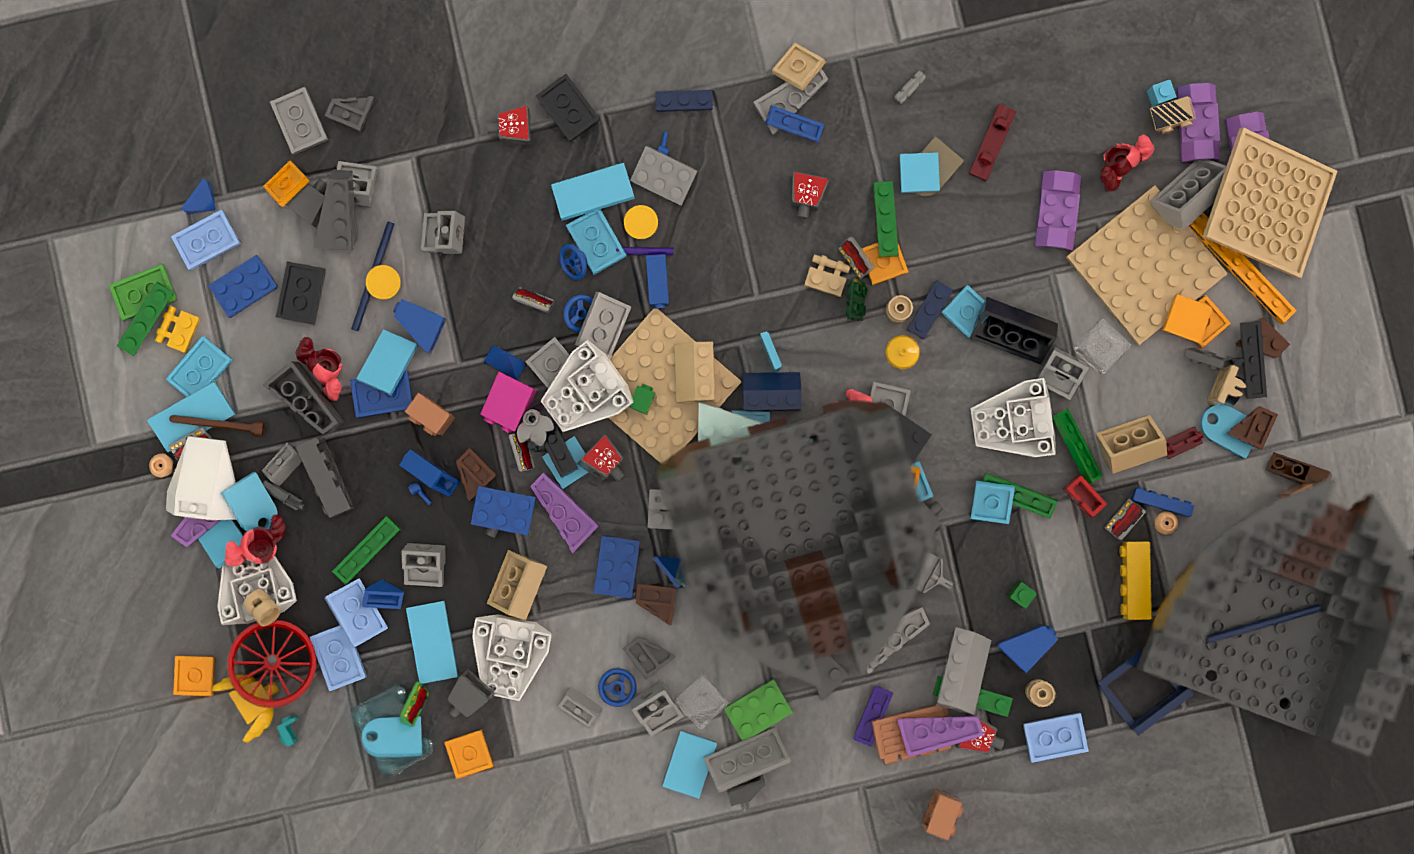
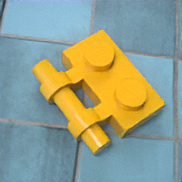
(183, 331)

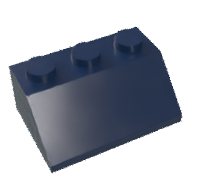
(772, 391)

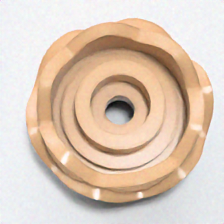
(167, 465)
(1160, 525)

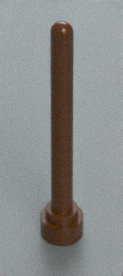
(254, 428)

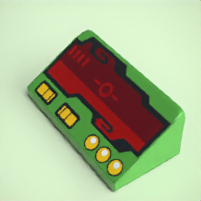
(414, 704)

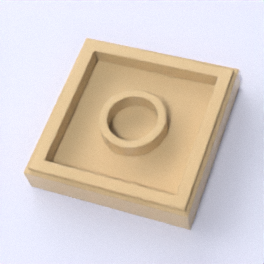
(798, 66)

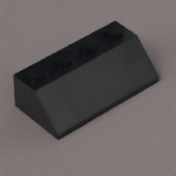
(1014, 330)

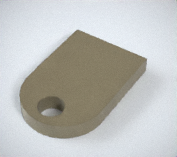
(948, 162)

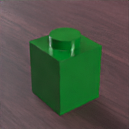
(642, 399)
(1021, 594)

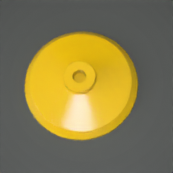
(640, 222)
(383, 282)
(902, 352)

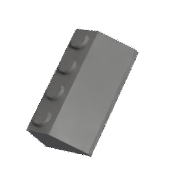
(1189, 193)
(963, 671)

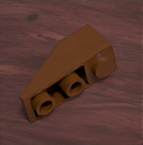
(1296, 470)

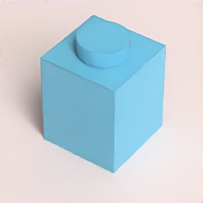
(1161, 93)

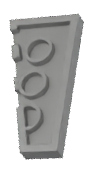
(789, 97)
(911, 625)

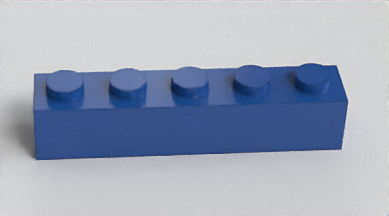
(1162, 502)

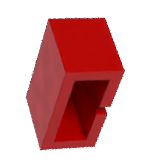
(1088, 498)

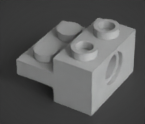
(363, 181)
(443, 232)
(1067, 365)
(656, 517)
(423, 564)
(656, 708)

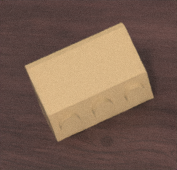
(694, 372)
(1132, 444)
(516, 585)

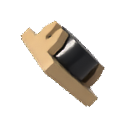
(1226, 387)

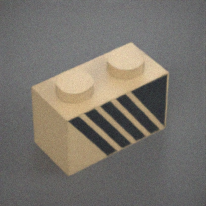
(1173, 114)

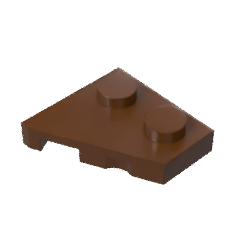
(1273, 341)
(1254, 427)
(474, 472)
(657, 601)

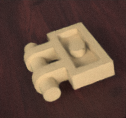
(825, 281)

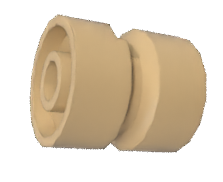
(899, 309)
(261, 607)
(1040, 692)

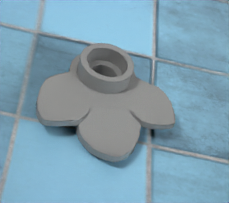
(534, 430)

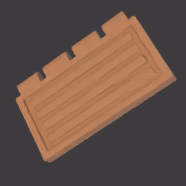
(889, 737)

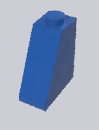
(657, 281)
(420, 323)
(429, 473)
(1028, 646)

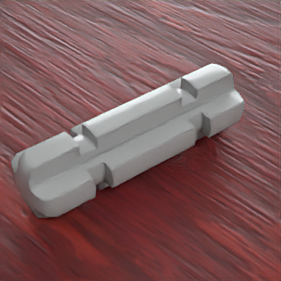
(911, 85)

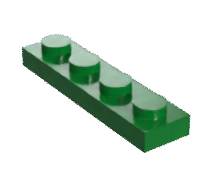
(885, 219)
(145, 318)
(1077, 446)
(1027, 498)
(366, 550)
(987, 700)

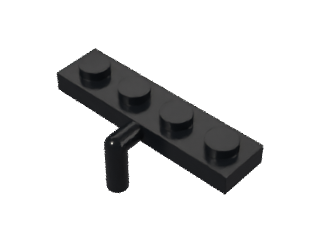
(1252, 359)
(555, 446)

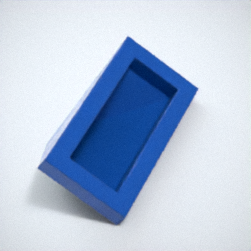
(201, 199)
(505, 362)
(669, 566)
(382, 596)

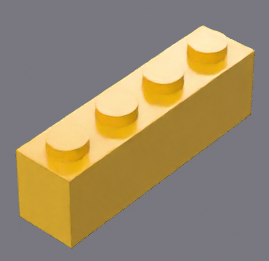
(1136, 580)

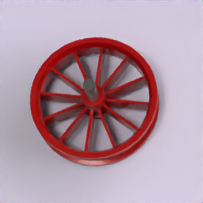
(271, 664)

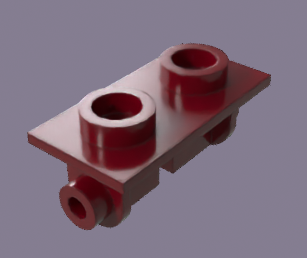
(1183, 442)

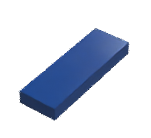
(794, 123)

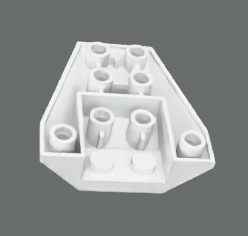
(586, 389)
(1017, 420)
(199, 480)
(247, 577)
(509, 653)

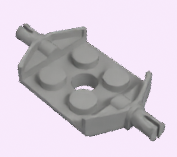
(933, 575)

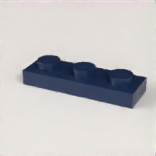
(684, 100)
(930, 309)

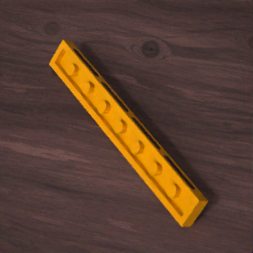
(1246, 274)

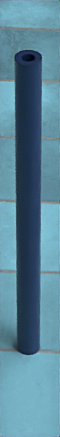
(378, 260)
(1263, 623)

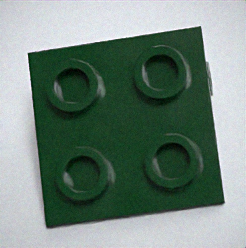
(858, 292)

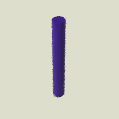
(646, 251)

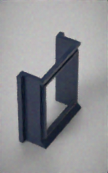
(1154, 714)

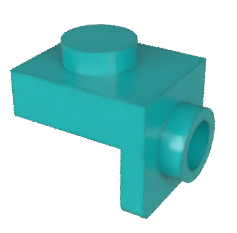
(286, 734)

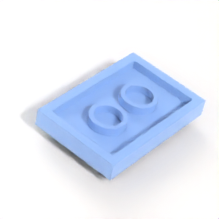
(205, 240)
(356, 621)
(337, 658)
(1055, 737)

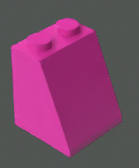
(507, 402)

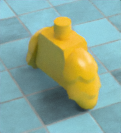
(251, 713)

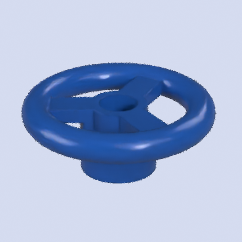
(577, 260)
(573, 311)
(624, 699)

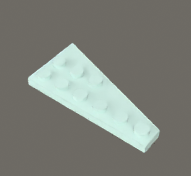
(722, 425)

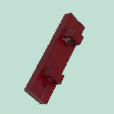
(992, 142)

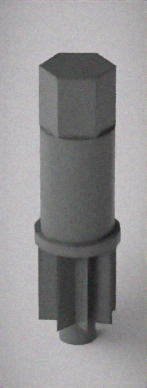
(284, 496)

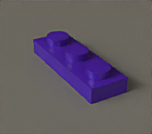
(874, 709)

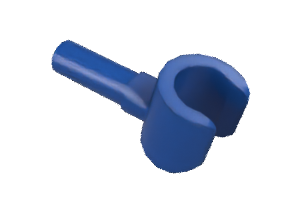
(662, 148)
(416, 488)

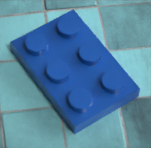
(243, 286)
(371, 401)
(503, 510)
(616, 567)

